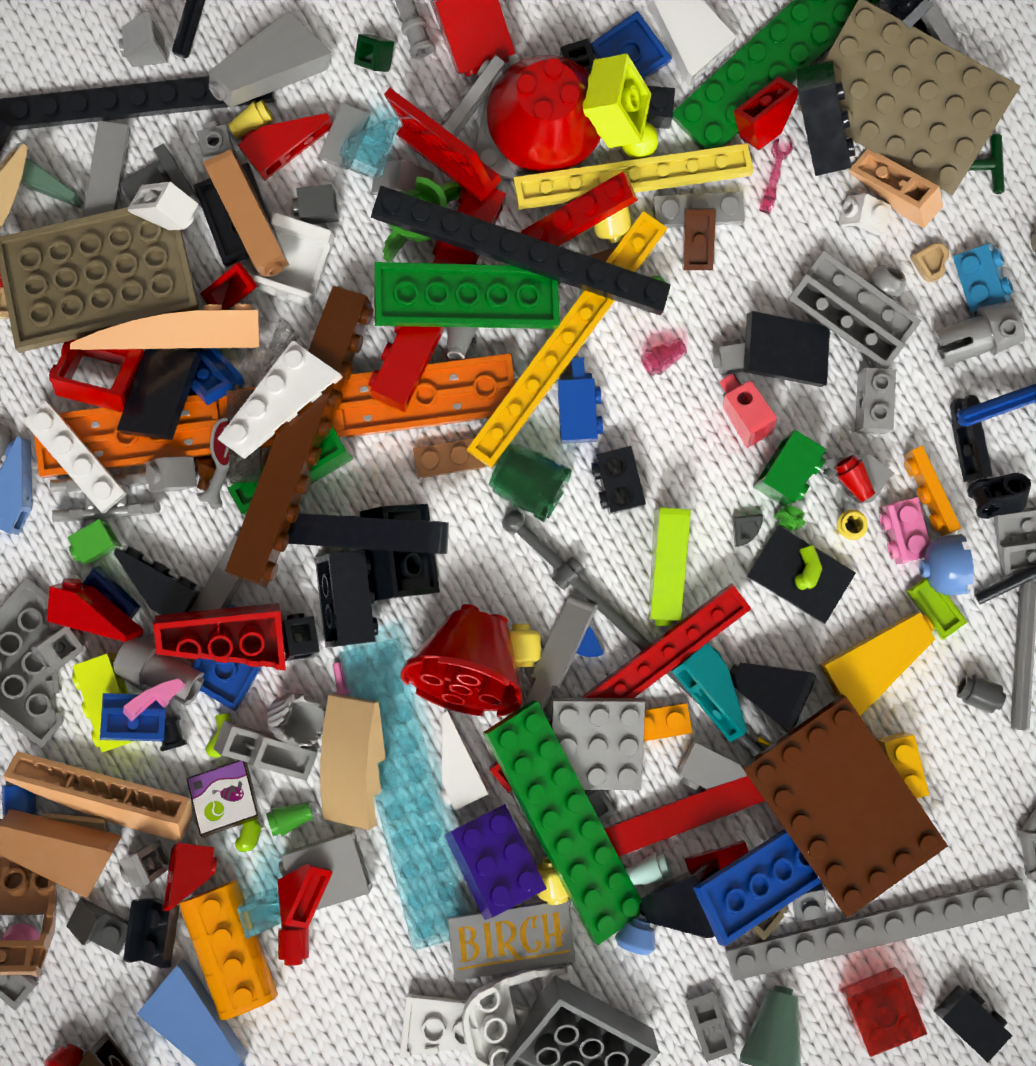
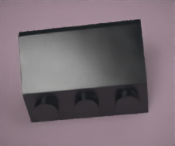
(398, 572)
(346, 598)

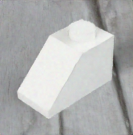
(164, 206)

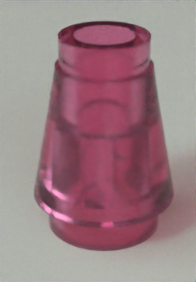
(663, 356)

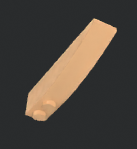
(182, 330)
(103, 796)

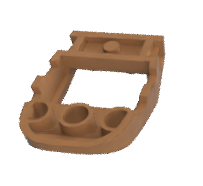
(26, 894)

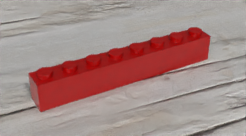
(414, 346)

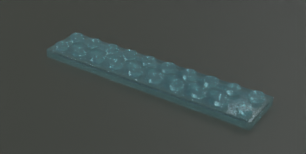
(408, 797)

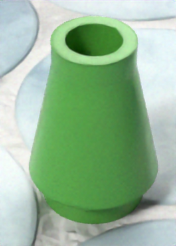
(287, 818)

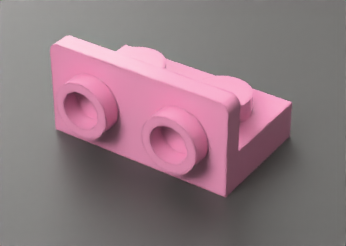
(905, 530)

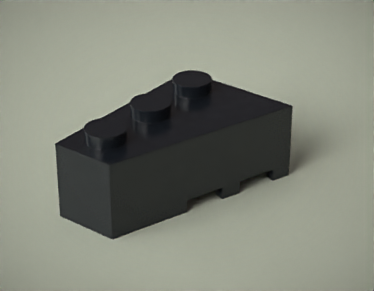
(824, 118)

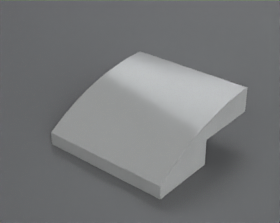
(1016, 540)

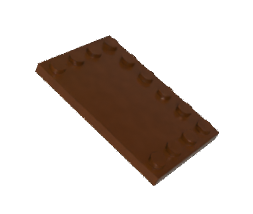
(844, 805)

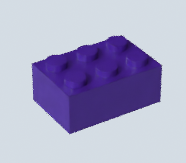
(495, 862)

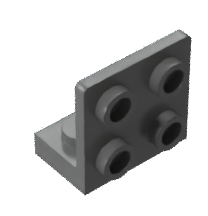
(161, 170)

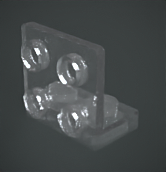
(274, 341)

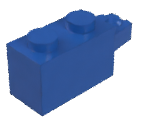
(578, 406)

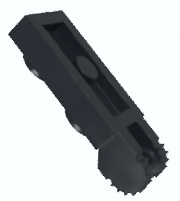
(970, 443)

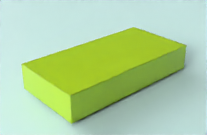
(937, 607)

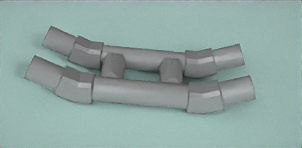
(121, 508)

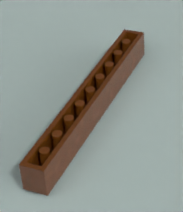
(298, 444)

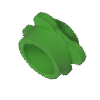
(790, 517)

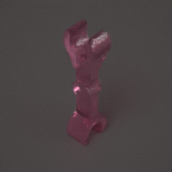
(769, 197)

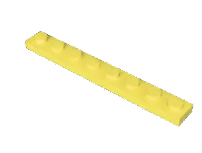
(643, 173)

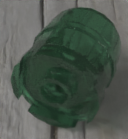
(529, 481)

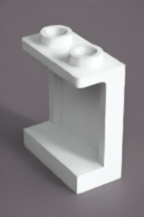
(307, 252)

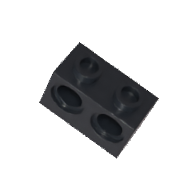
(626, 479)

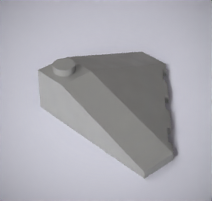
(25, 684)

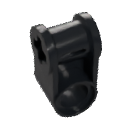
(1000, 495)

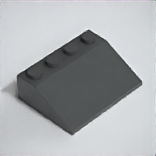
(580, 1030)

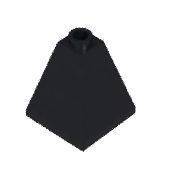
(774, 690)
(676, 903)

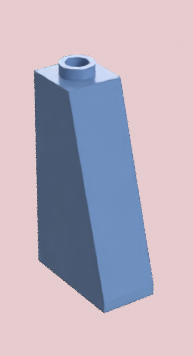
(189, 1020)

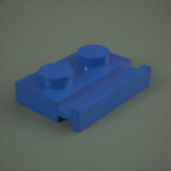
(214, 376)
(117, 726)

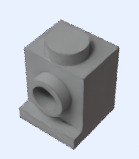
(212, 132)
(729, 357)
(71, 648)

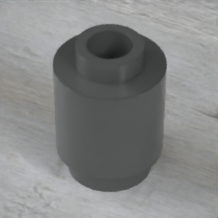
(981, 693)

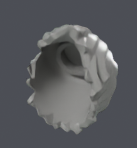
(296, 719)

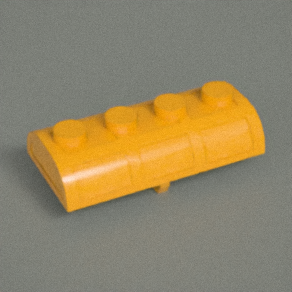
(230, 962)

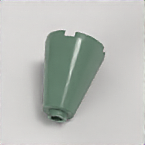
(775, 1031)

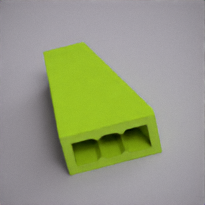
(668, 565)

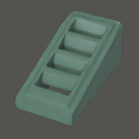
(41, 181)

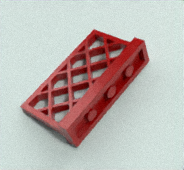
(442, 148)

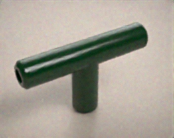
(994, 164)

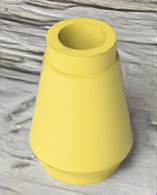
(251, 118)
(858, 524)

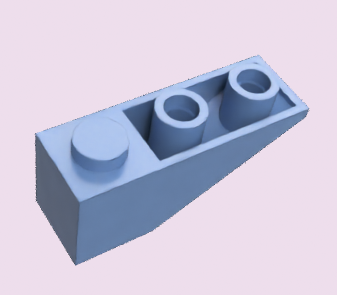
(16, 486)

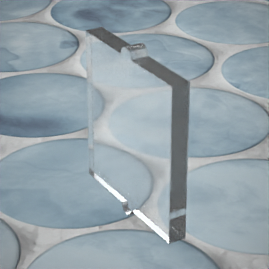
(959, 501)

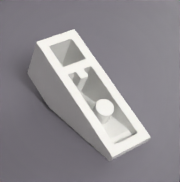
(460, 774)

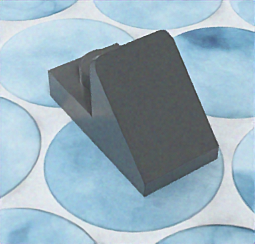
(98, 925)

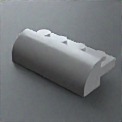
(854, 310)

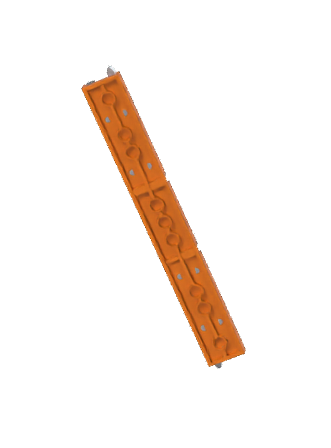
(445, 395)

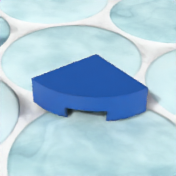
(589, 646)

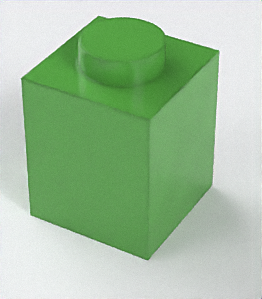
(93, 542)

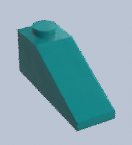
(711, 686)

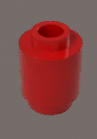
(293, 944)

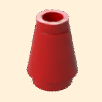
(855, 477)

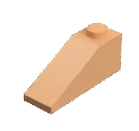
(898, 186)

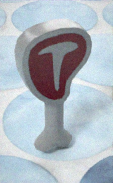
(221, 457)

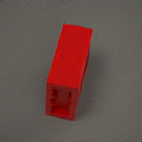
(113, 398)

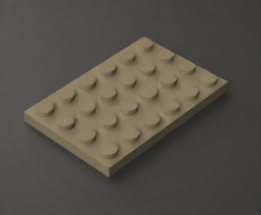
(915, 96)
(91, 277)

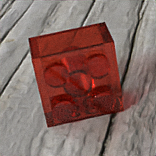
(883, 1011)

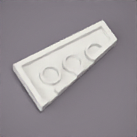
(283, 391)
(436, 1025)

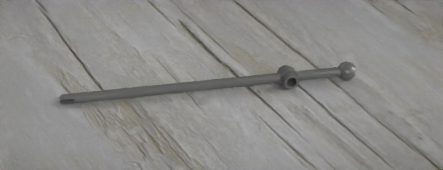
(569, 574)

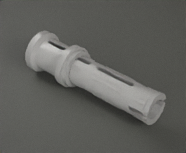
(415, 29)

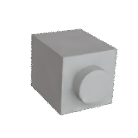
(171, 474)

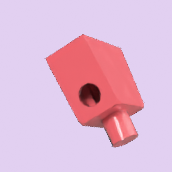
(755, 418)

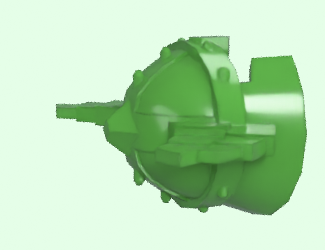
(428, 191)

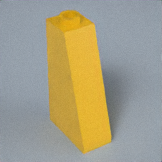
(877, 661)

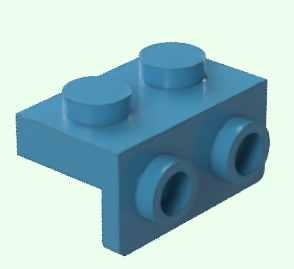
(983, 276)

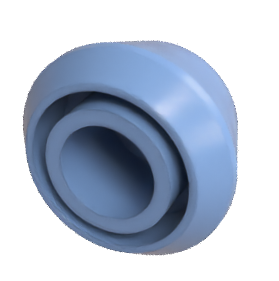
(637, 937)

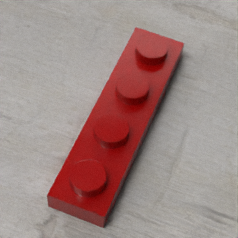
(584, 211)

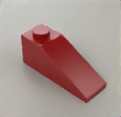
(279, 143)
(89, 611)

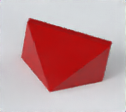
(229, 287)
(301, 894)

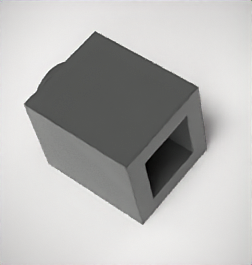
(316, 204)

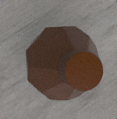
(206, 470)

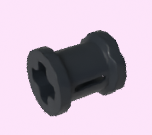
(172, 734)

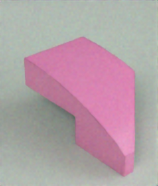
(161, 693)

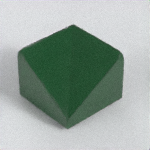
(373, 52)

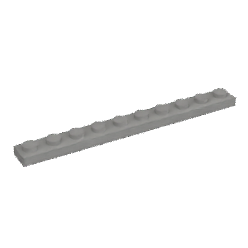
(877, 928)

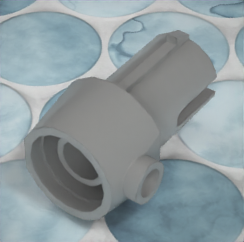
(992, 330)
(144, 668)

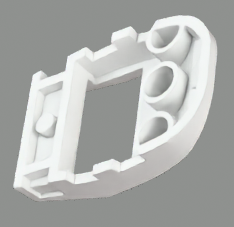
(490, 1018)

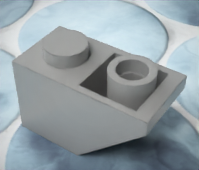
(877, 472)

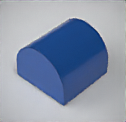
(17, 799)

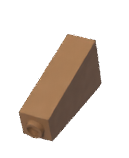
(246, 213)
(57, 849)

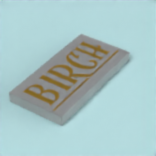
(511, 941)

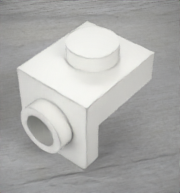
(865, 213)

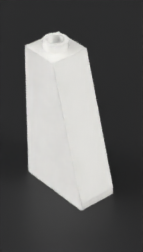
(692, 34)

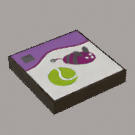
(223, 798)

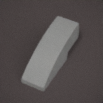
(264, 751)

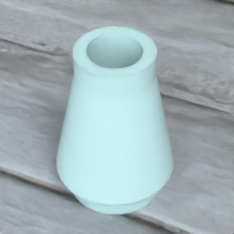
(650, 870)

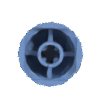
(948, 565)

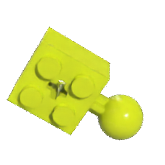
(619, 106)

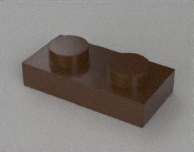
(698, 238)

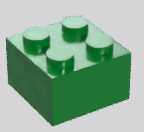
(790, 468)

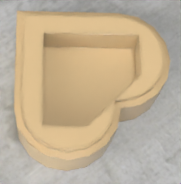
(931, 261)

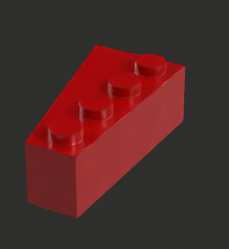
(225, 635)

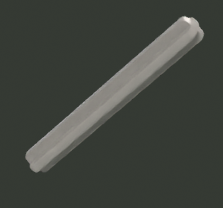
(1024, 657)

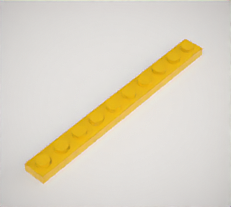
(561, 348)

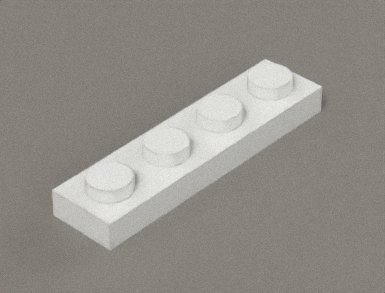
(75, 457)

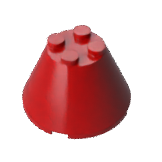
(540, 116)
(467, 665)

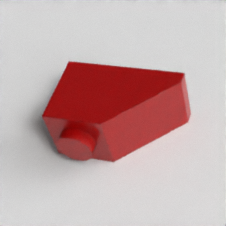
(766, 113)
(187, 871)

